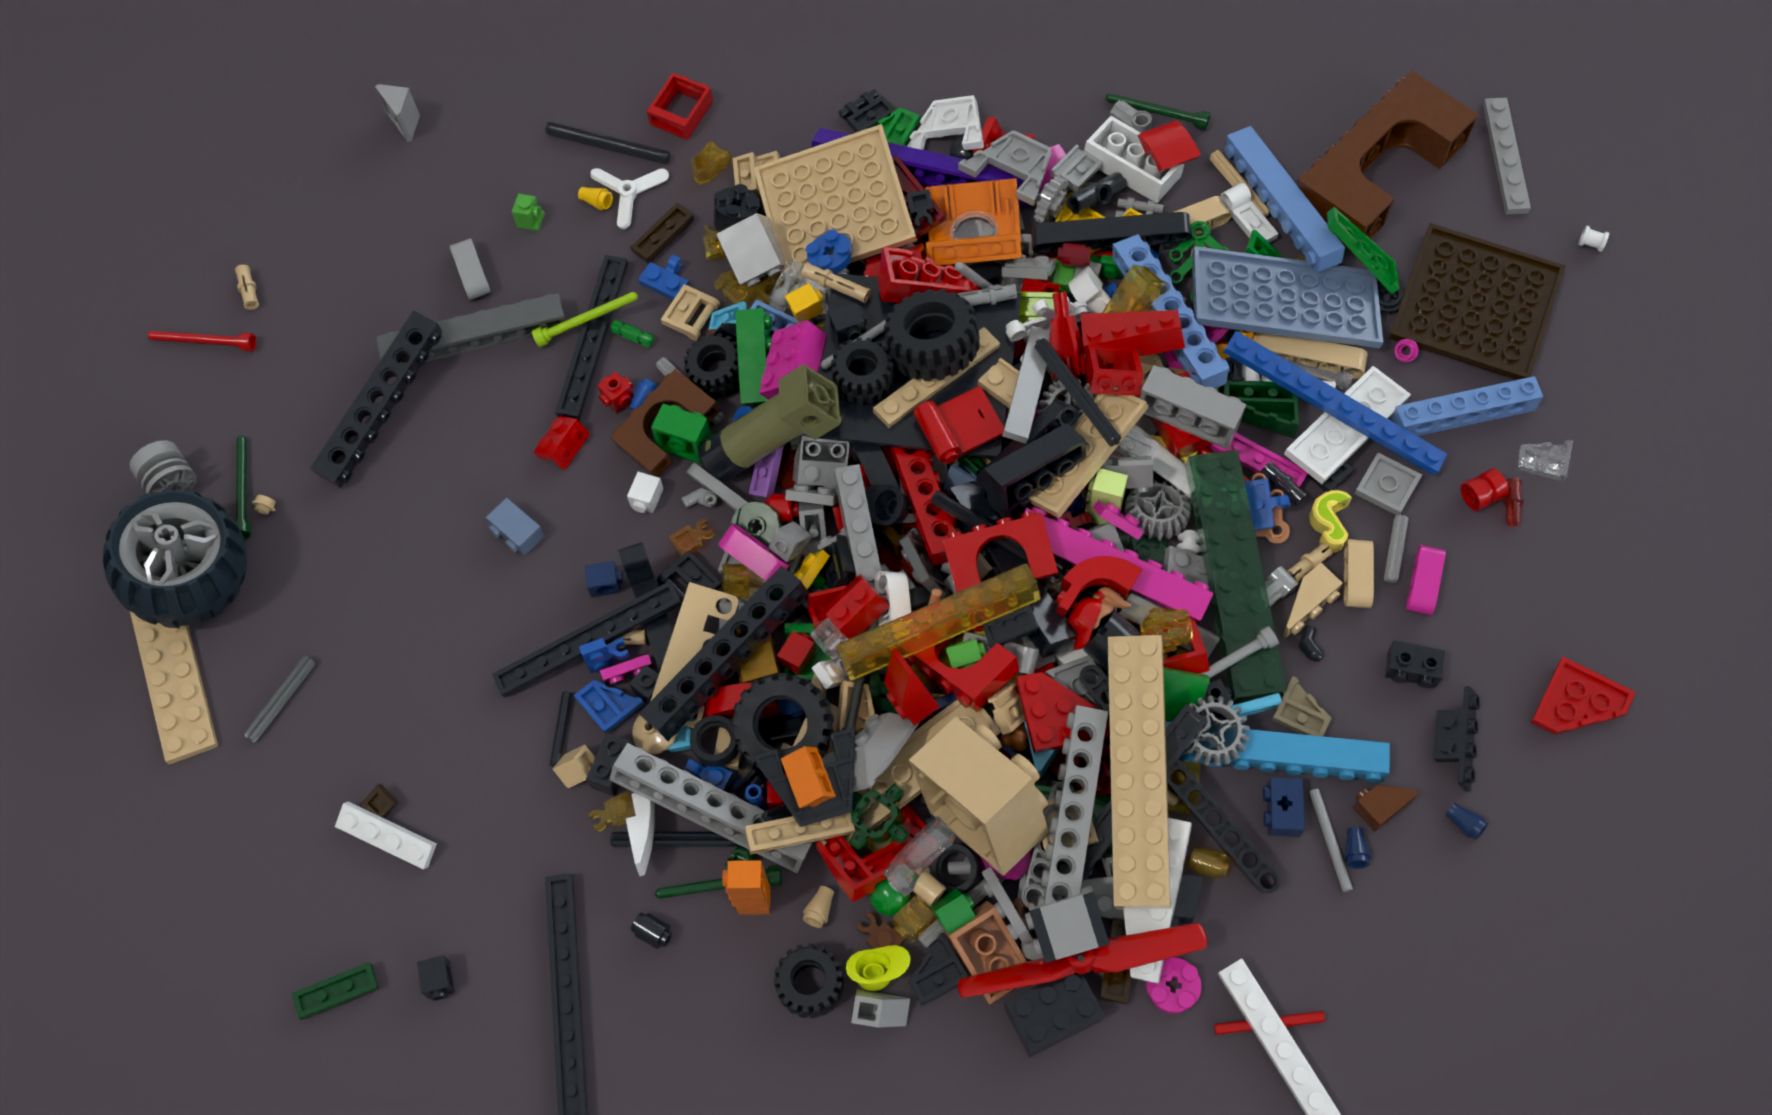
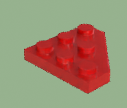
(1580, 699)
(1047, 710)

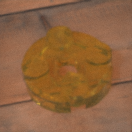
(1176, 619)

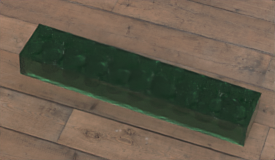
(1234, 572)

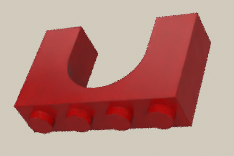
(1028, 531)
(971, 684)

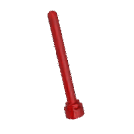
(245, 341)

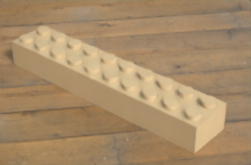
(1138, 773)

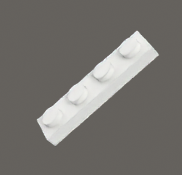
(385, 835)

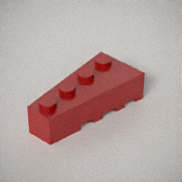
(1147, 330)

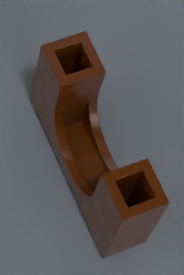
(633, 434)

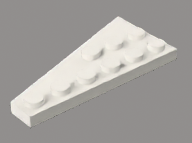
(1154, 919)

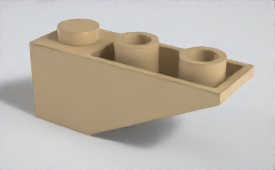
(1314, 591)

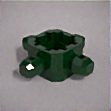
(891, 828)

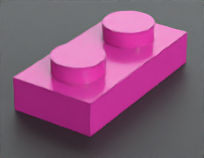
(1112, 514)
(616, 673)

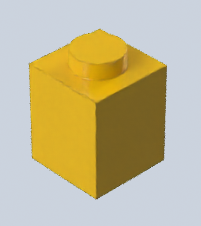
(805, 302)

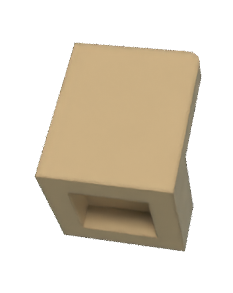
(574, 766)

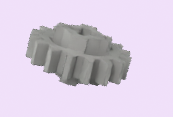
(1051, 199)

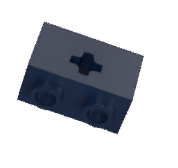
(1290, 793)

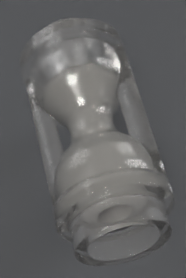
(792, 276)

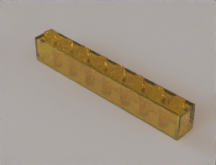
(939, 621)

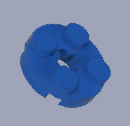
(829, 242)

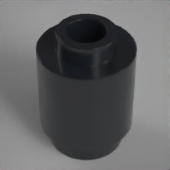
(651, 930)

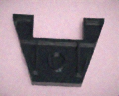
(839, 774)

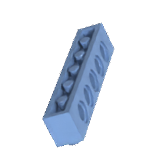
(1469, 407)

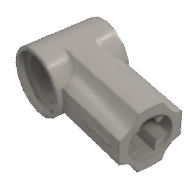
(1136, 119)
(1279, 584)

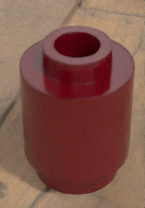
(1074, 255)

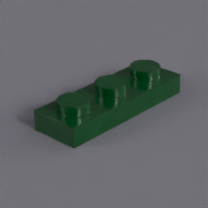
(335, 991)

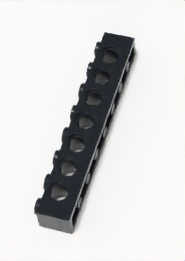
(364, 405)
(713, 657)

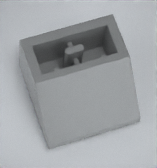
(817, 460)

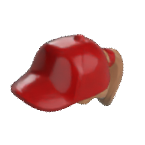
(1090, 610)

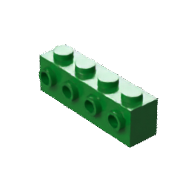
(753, 348)

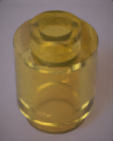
(1208, 863)

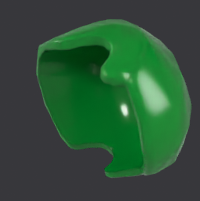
(887, 900)

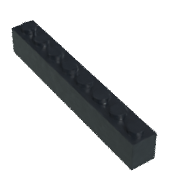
(1054, 632)

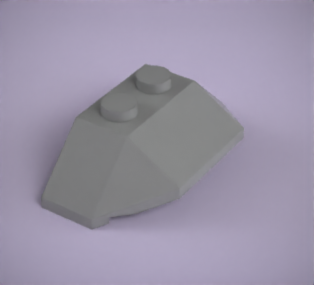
(878, 746)

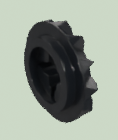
(1395, 299)

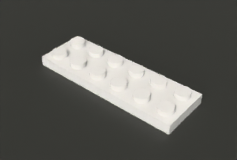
(1332, 442)

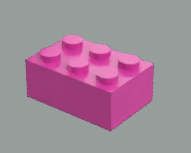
(789, 349)

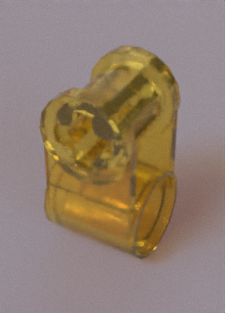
(709, 163)

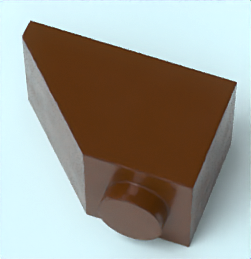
(1382, 804)

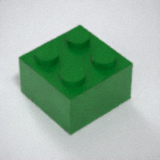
(680, 432)

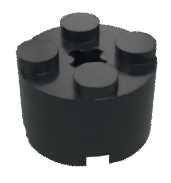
(733, 206)
(1109, 626)

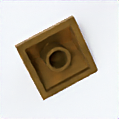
(760, 664)

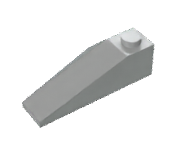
(1137, 468)

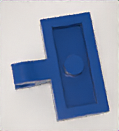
(664, 280)
(1262, 503)
(599, 655)

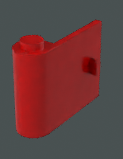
(957, 424)

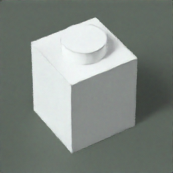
(645, 493)

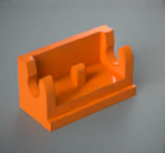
(808, 777)

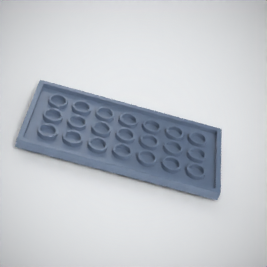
(1285, 297)

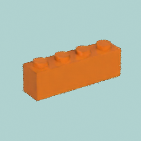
(747, 887)

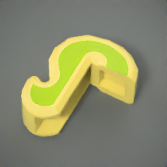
(1325, 520)

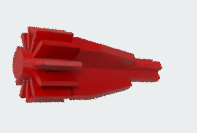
(1066, 336)

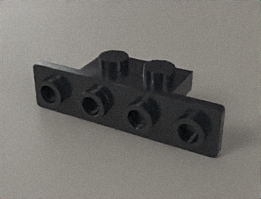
(1456, 736)

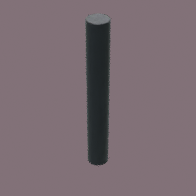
(561, 728)

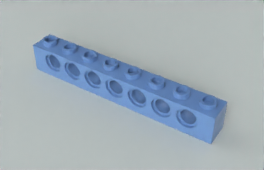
(1199, 355)

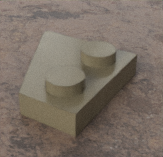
(1301, 712)

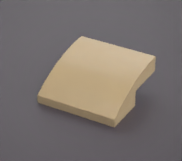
(744, 169)

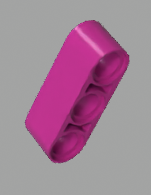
(751, 552)
(1425, 580)

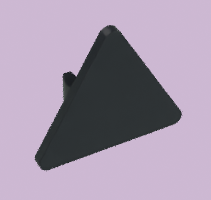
(744, 773)

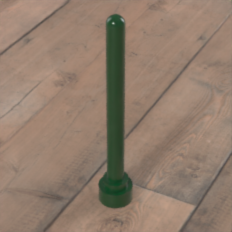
(1199, 119)
(241, 521)
(773, 875)

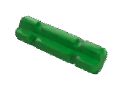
(632, 333)

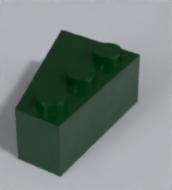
(1266, 405)

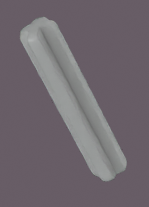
(1396, 548)

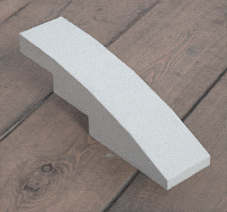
(641, 831)

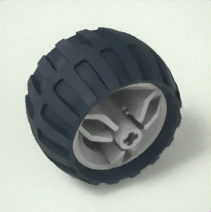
(157, 556)

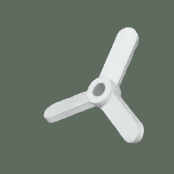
(635, 187)

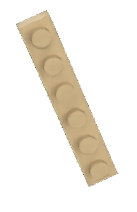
(918, 391)

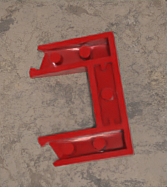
(859, 875)

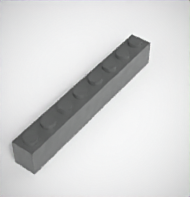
(488, 327)

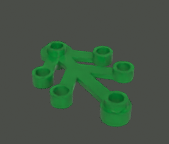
(1199, 241)

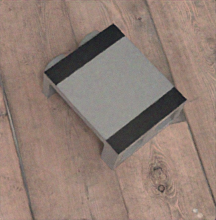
(1067, 926)

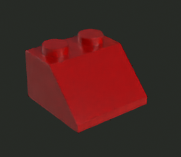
(855, 607)
(907, 690)

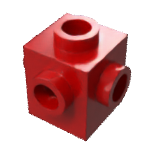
(615, 392)

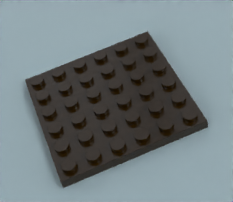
(1478, 302)

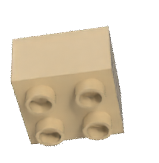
(982, 793)

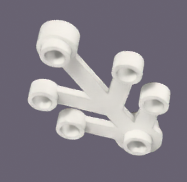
(1017, 330)

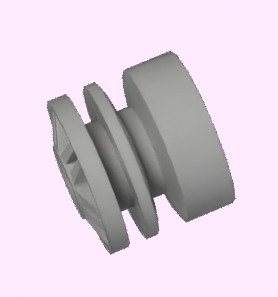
(162, 467)

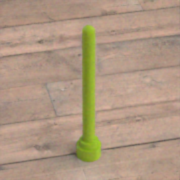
(543, 335)

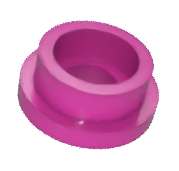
(1399, 350)

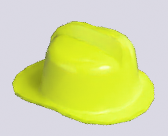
(877, 966)

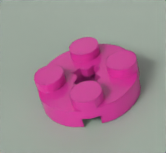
(1183, 998)

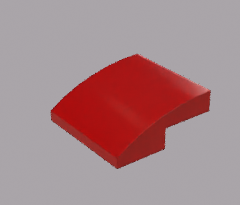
(1169, 145)

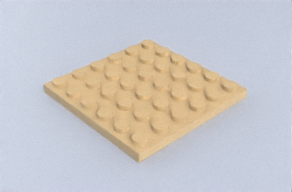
(837, 187)

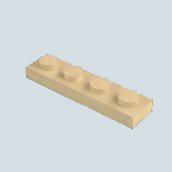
(787, 833)

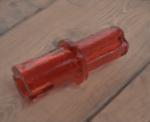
(1513, 502)

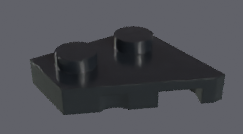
(937, 972)

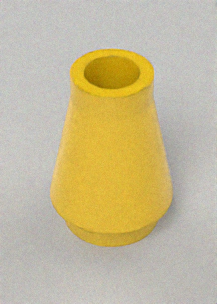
(597, 197)

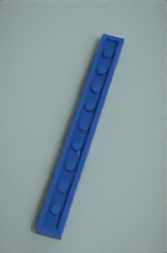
(1335, 403)

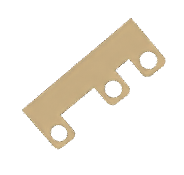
(689, 634)

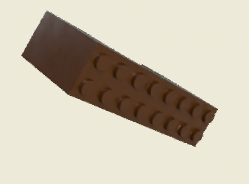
(1409, 117)

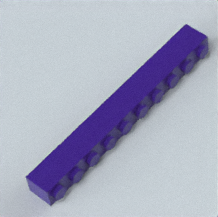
(928, 166)

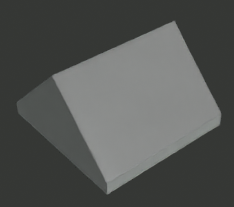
(400, 108)

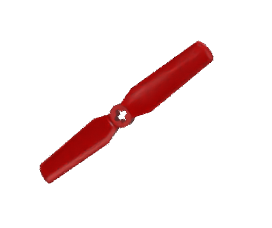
(1119, 955)

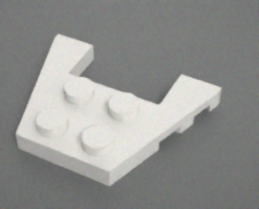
(949, 118)

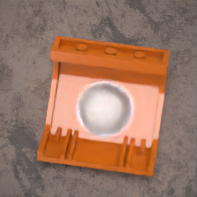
(979, 222)

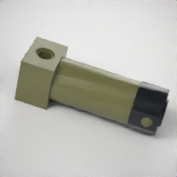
(803, 405)

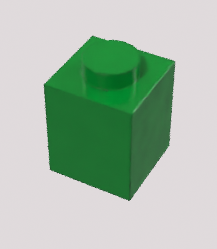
(953, 910)

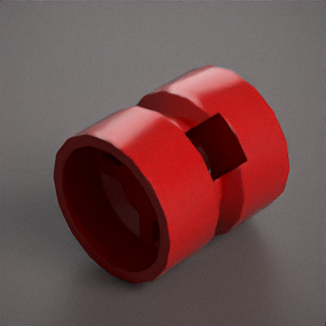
(1487, 488)

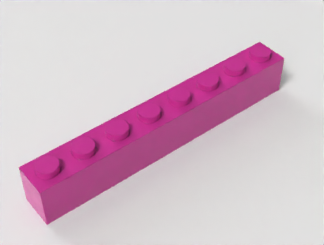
(1153, 583)

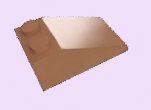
(985, 945)

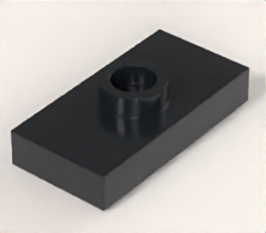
(1011, 626)

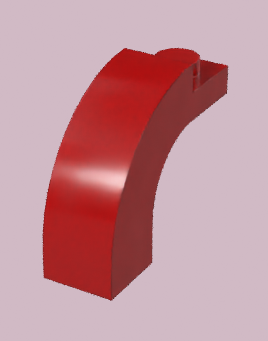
(1099, 570)
(725, 699)

